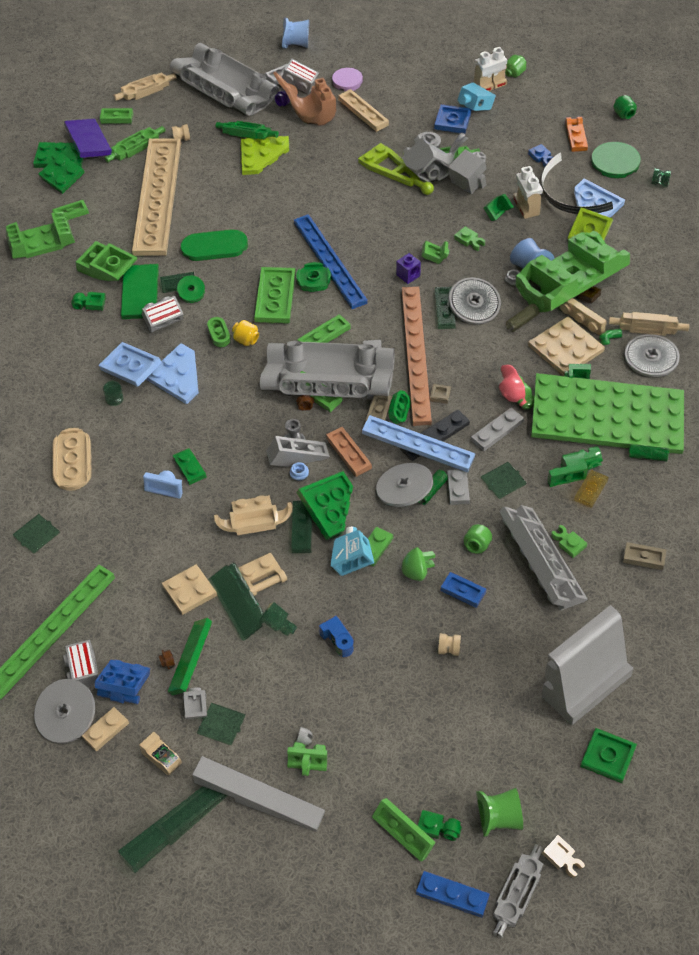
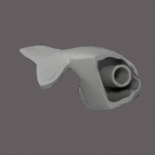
(429, 161)

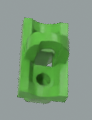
(300, 758)

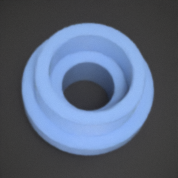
(299, 467)

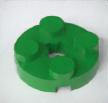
(316, 269)

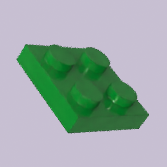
(61, 173)

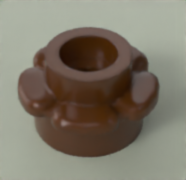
(305, 402)
(167, 659)

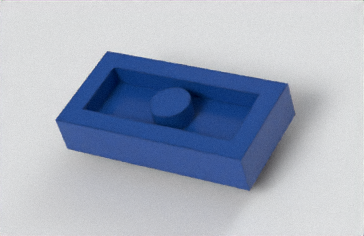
(463, 589)

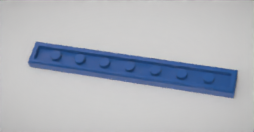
(329, 259)

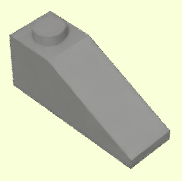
(288, 451)

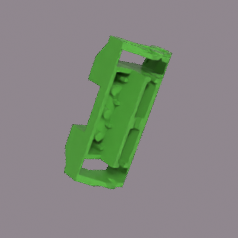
(573, 272)

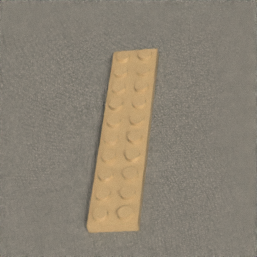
(157, 197)

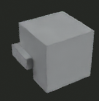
(467, 172)

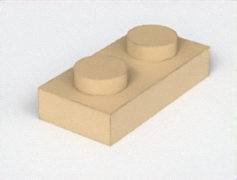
(105, 729)

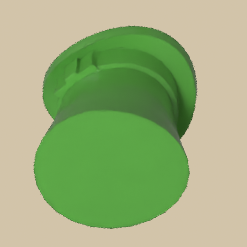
(500, 811)

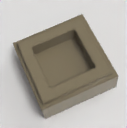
(440, 393)

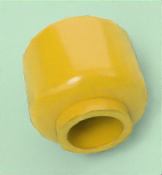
(245, 333)

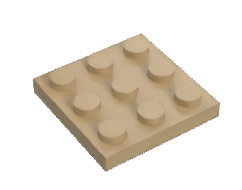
(566, 345)

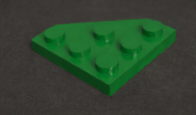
(328, 503)

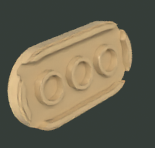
(71, 459)

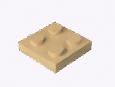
(189, 589)

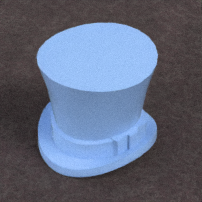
(295, 33)

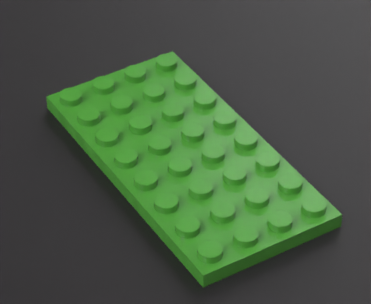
(607, 413)

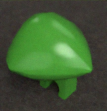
(416, 564)

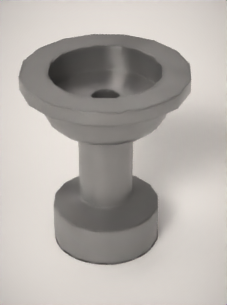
(293, 428)

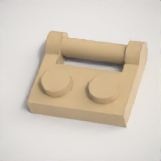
(260, 569)

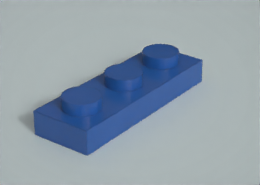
(452, 894)

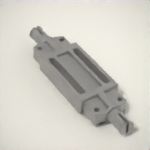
(508, 910)

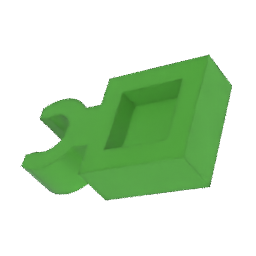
(469, 237)
(570, 543)

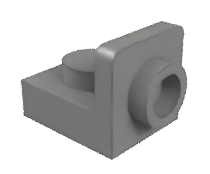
(195, 703)

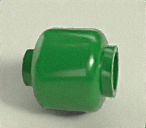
(625, 107)

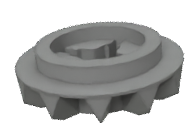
(431, 137)

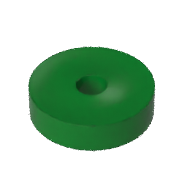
(191, 282)

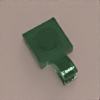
(276, 619)

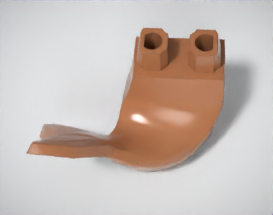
(315, 108)

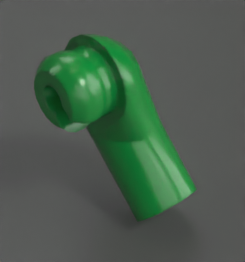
(610, 334)

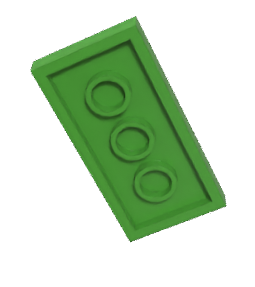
(275, 295)

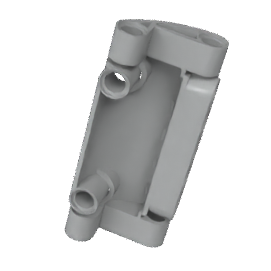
(225, 79)
(343, 368)

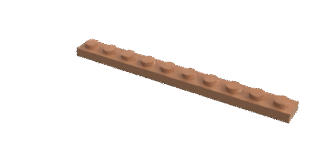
(416, 357)

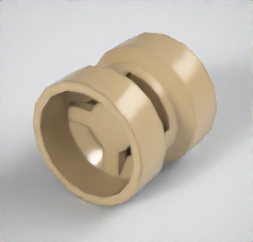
(181, 132)
(449, 644)

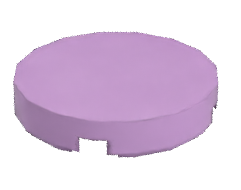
(347, 79)

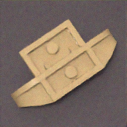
(253, 516)

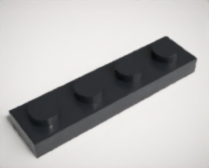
(443, 430)

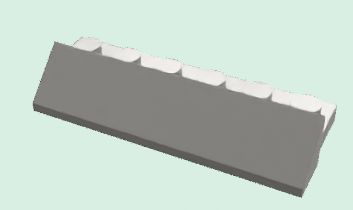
(543, 557)

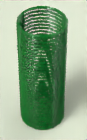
(658, 455)
(443, 480)

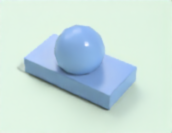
(163, 484)

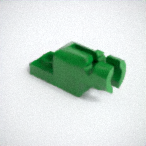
(575, 466)

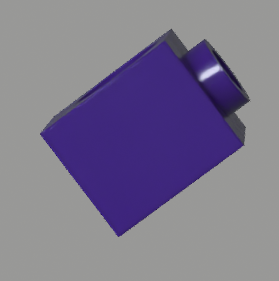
(408, 268)

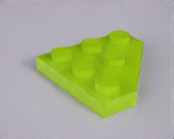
(260, 153)

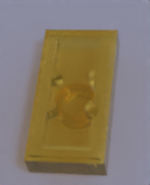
(591, 488)

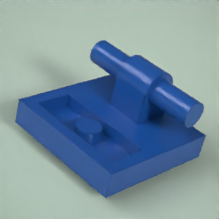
(121, 681)

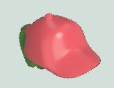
(514, 388)

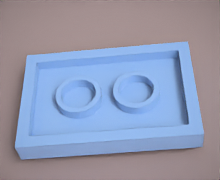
(130, 364)

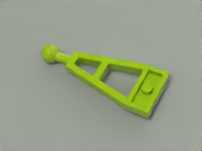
(380, 153)

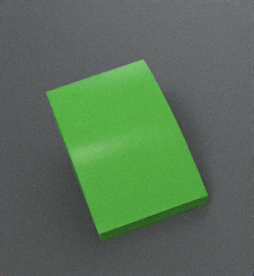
(105, 262)

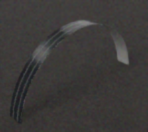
(568, 208)

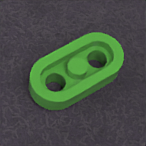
(219, 335)

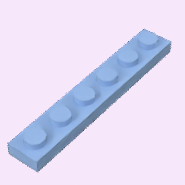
(418, 443)

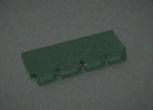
(237, 600)

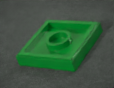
(608, 755)

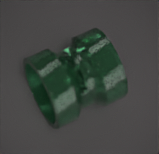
(665, 177)
(113, 393)

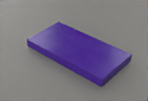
(87, 138)

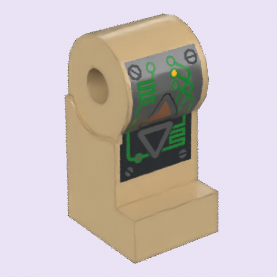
(160, 754)

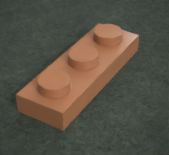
(349, 451)

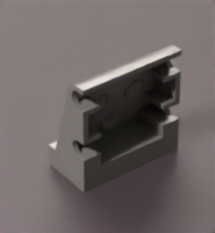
(587, 666)

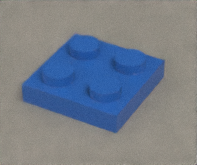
(452, 119)

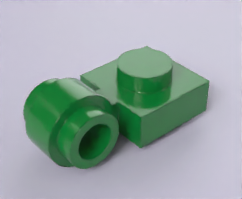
(92, 301)
(433, 824)

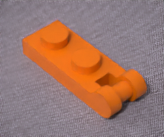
(576, 134)

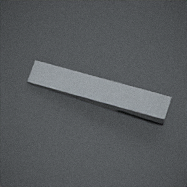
(257, 794)

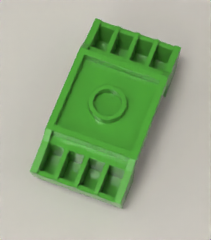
(39, 239)

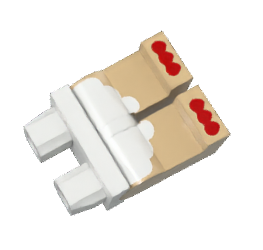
(491, 69)
(528, 195)

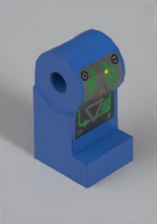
(338, 635)

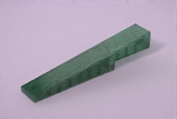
(169, 828)

